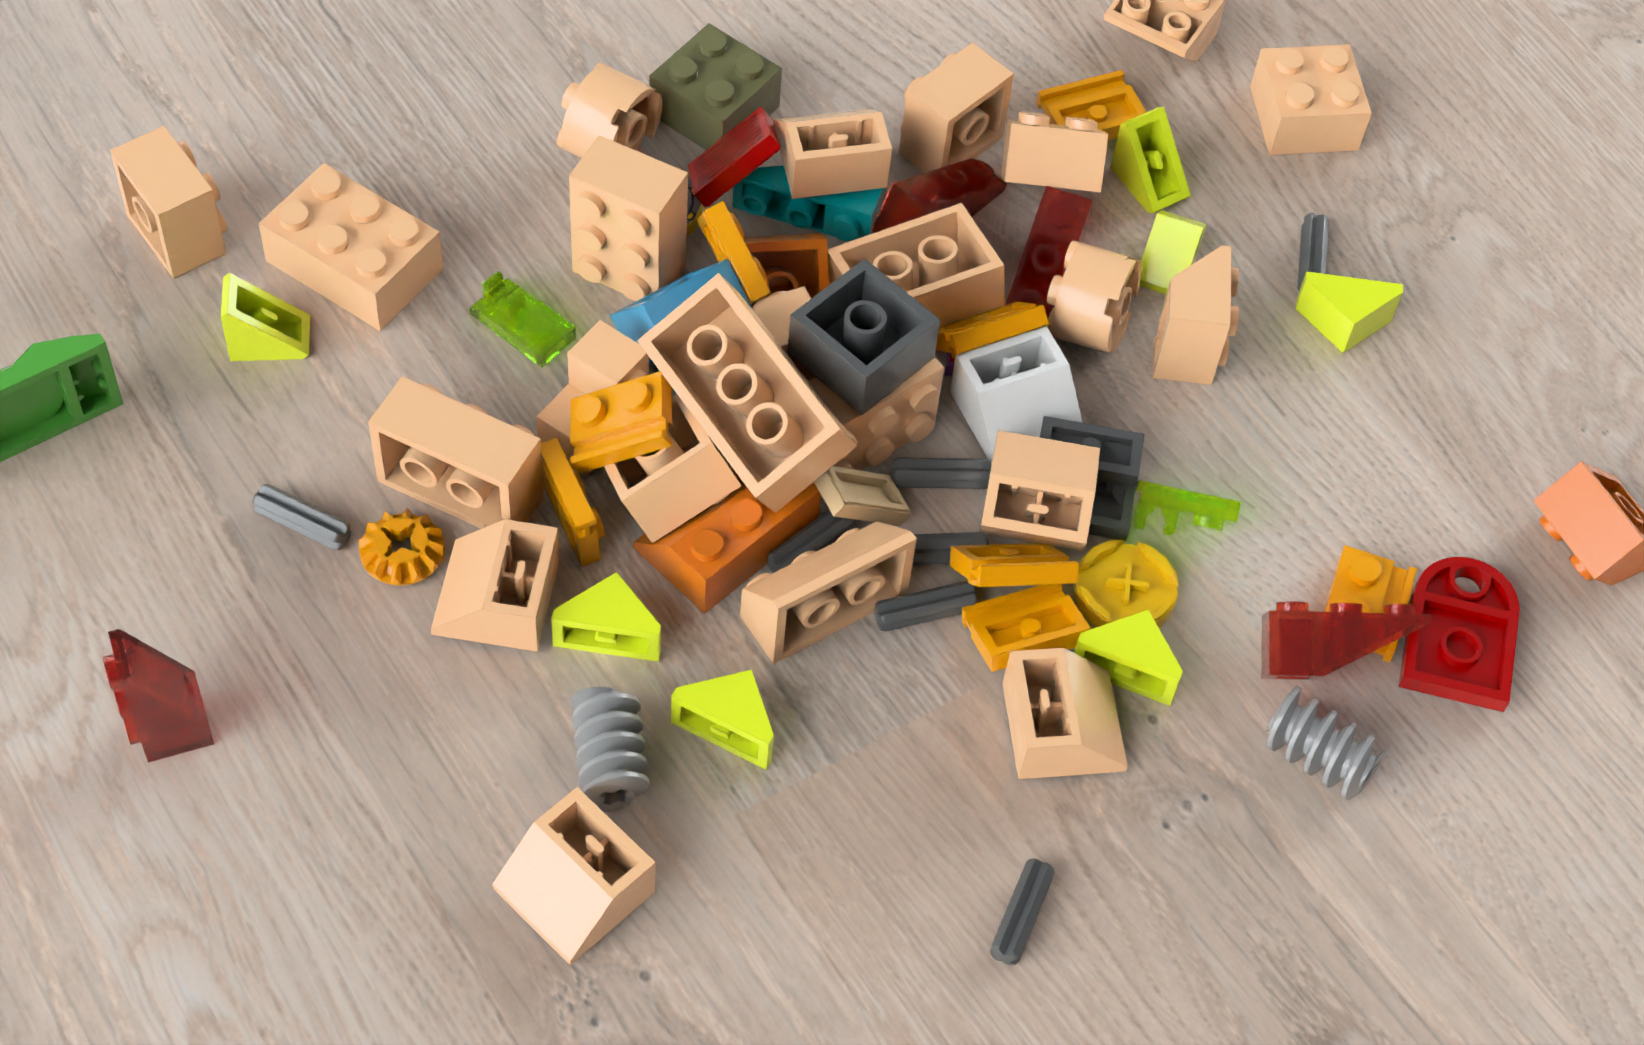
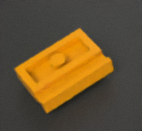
(1097, 98)
(727, 242)
(990, 327)
(620, 422)
(569, 502)
(1013, 564)
(1371, 582)
(1023, 621)

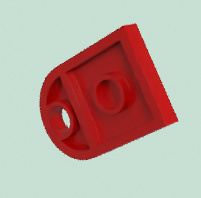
(1471, 638)

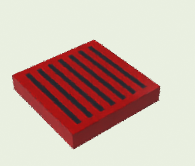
(733, 157)

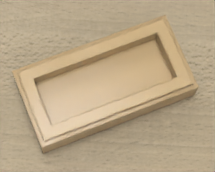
(862, 496)

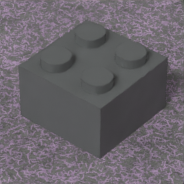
(863, 336)

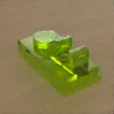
(522, 320)
(1207, 510)

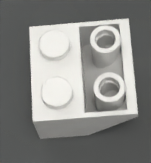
(1014, 386)

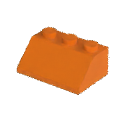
(726, 543)

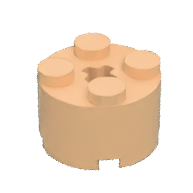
(608, 106)
(1093, 297)

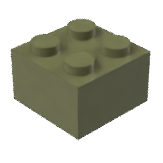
(714, 86)

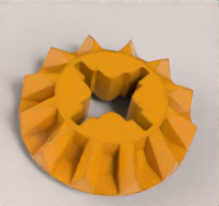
(404, 565)

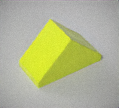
(1149, 161)
(1169, 249)
(1347, 307)
(260, 324)
(607, 621)
(1134, 656)
(726, 714)

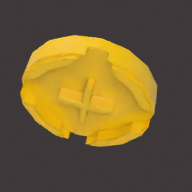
(1124, 581)

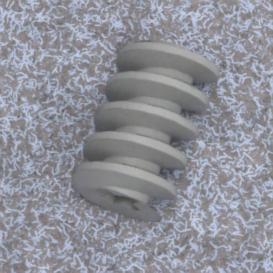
(1323, 744)
(609, 746)

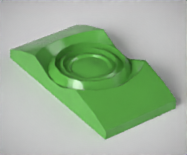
(54, 390)

